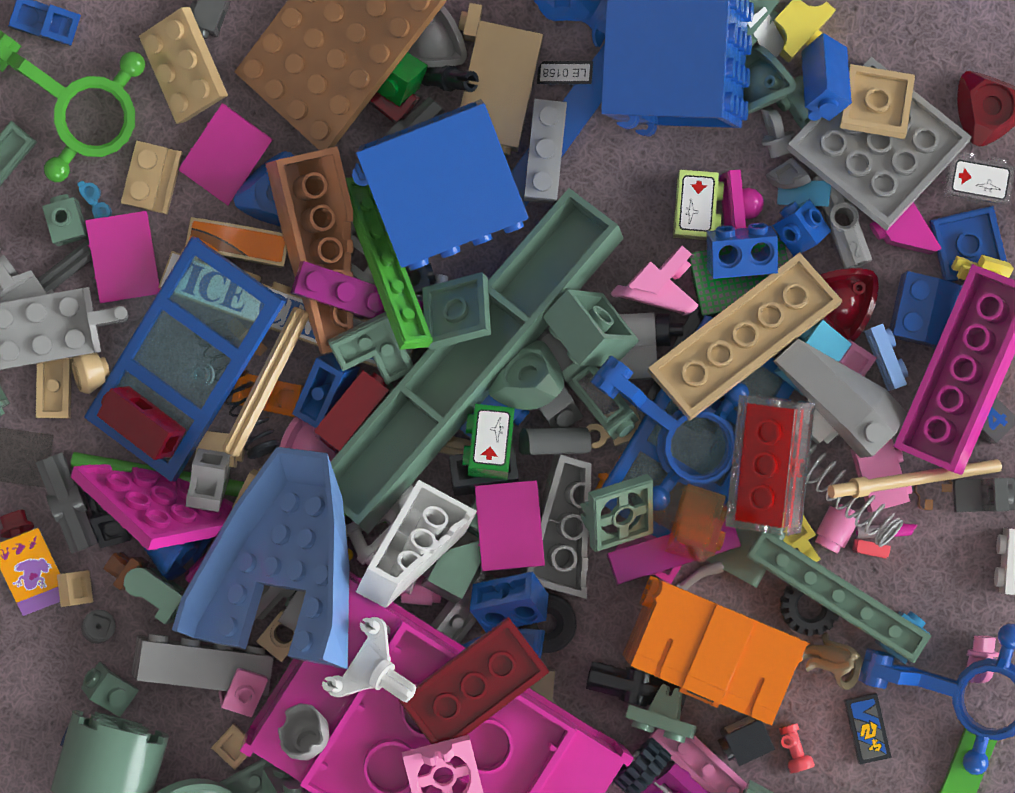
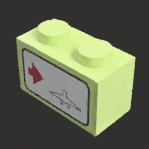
(696, 204)

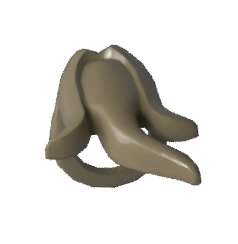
(836, 659)

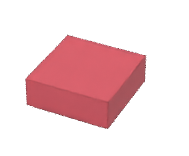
(870, 548)

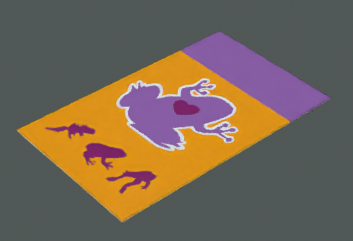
(29, 571)

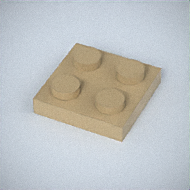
(879, 101)

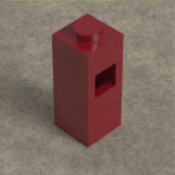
(352, 410)
(141, 422)

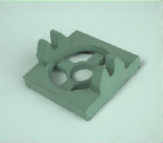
(643, 509)

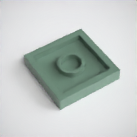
(457, 310)

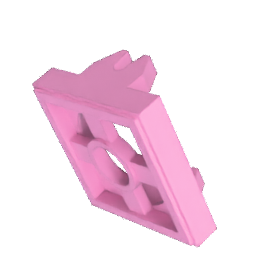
(438, 756)

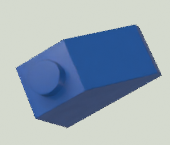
(323, 389)

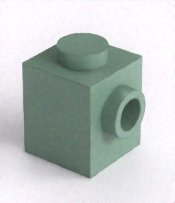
(65, 220)

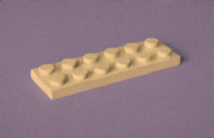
(744, 336)

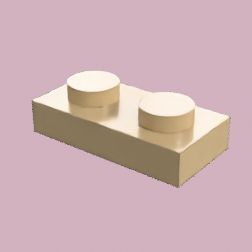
(54, 389)

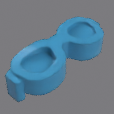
(91, 194)

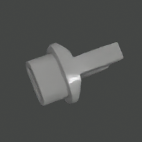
(777, 139)

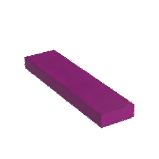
(651, 558)

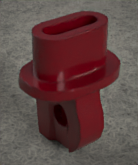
(15, 524)

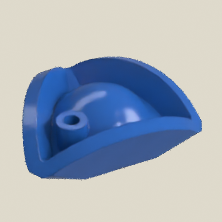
(256, 195)

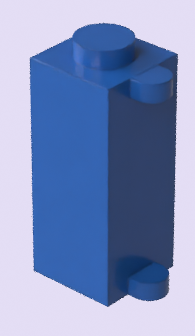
(825, 78)

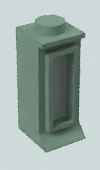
(611, 413)

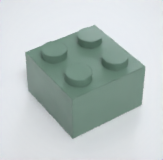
(589, 328)

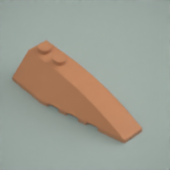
(316, 226)

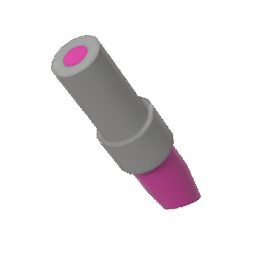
(905, 530)

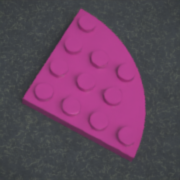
(150, 505)

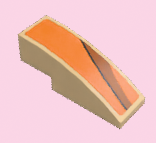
(240, 241)

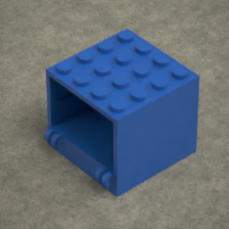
(676, 63)
(441, 184)

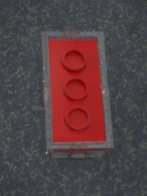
(770, 464)

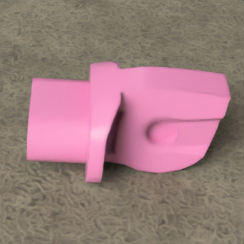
(982, 648)

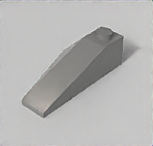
(848, 401)

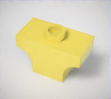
(801, 25)

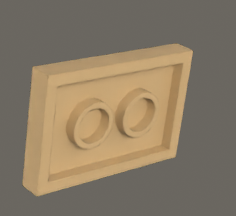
(183, 65)

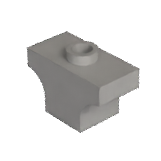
(208, 480)

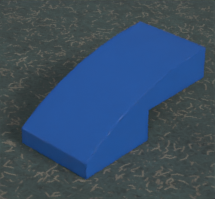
(44, 21)

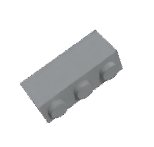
(545, 151)

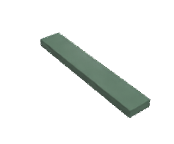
(838, 596)

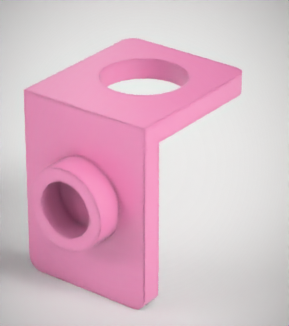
(243, 692)

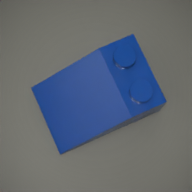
(922, 308)

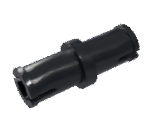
(450, 78)

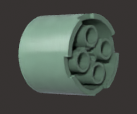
(108, 756)

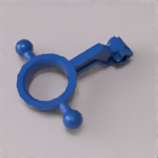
(614, 379)
(879, 670)

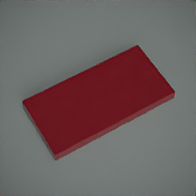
(475, 684)

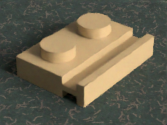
(151, 177)

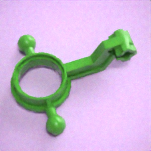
(131, 65)

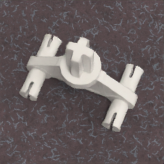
(371, 667)

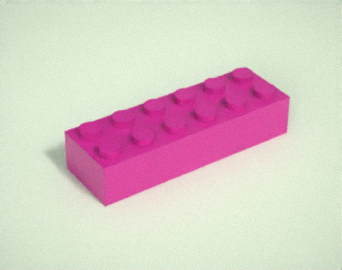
(963, 373)

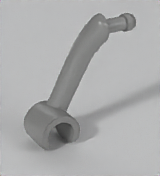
(705, 570)

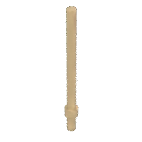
(863, 486)

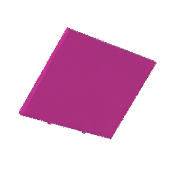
(225, 154)
(123, 256)
(509, 525)

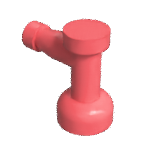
(792, 742)

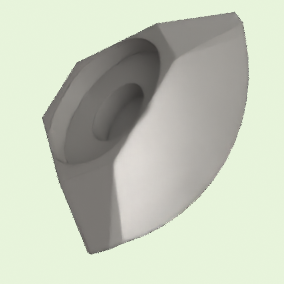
(440, 42)

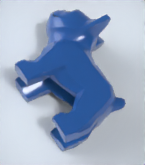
(587, 11)

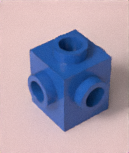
(801, 226)

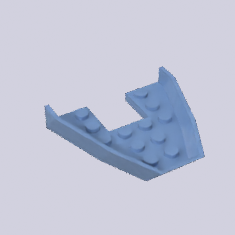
(284, 536)

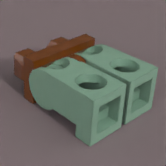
(146, 582)

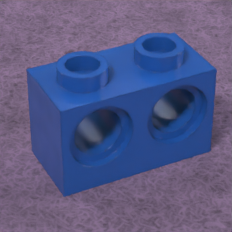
(741, 259)
(515, 596)

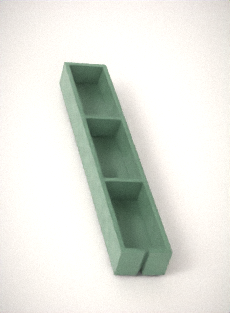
(450, 380)

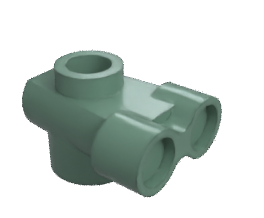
(795, 104)

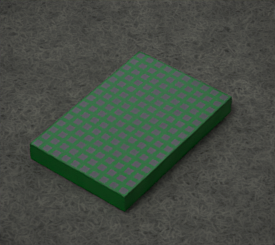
(718, 294)

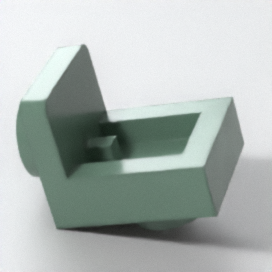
(108, 689)

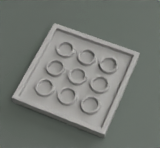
(881, 171)

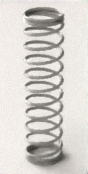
(881, 537)

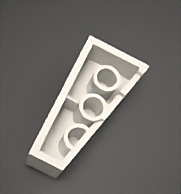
(417, 539)

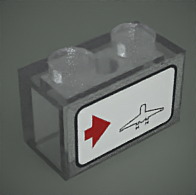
(978, 180)

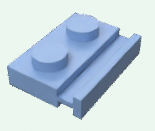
(882, 344)

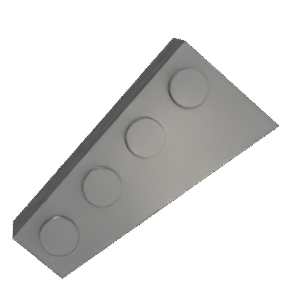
(563, 528)
(195, 664)

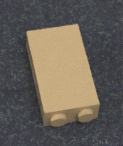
(506, 72)

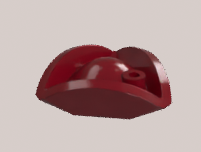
(985, 107)
(859, 295)

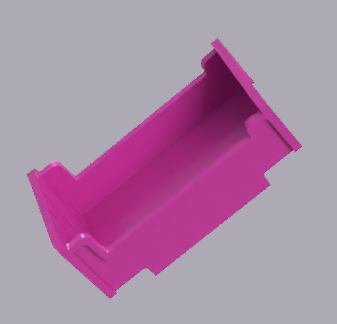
(517, 750)

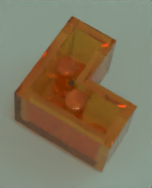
(698, 524)

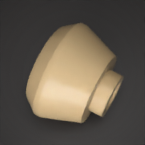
(89, 371)

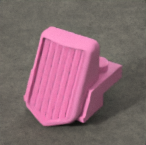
(655, 288)

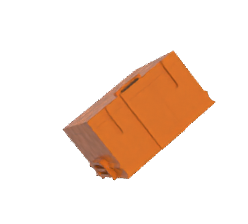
(712, 651)

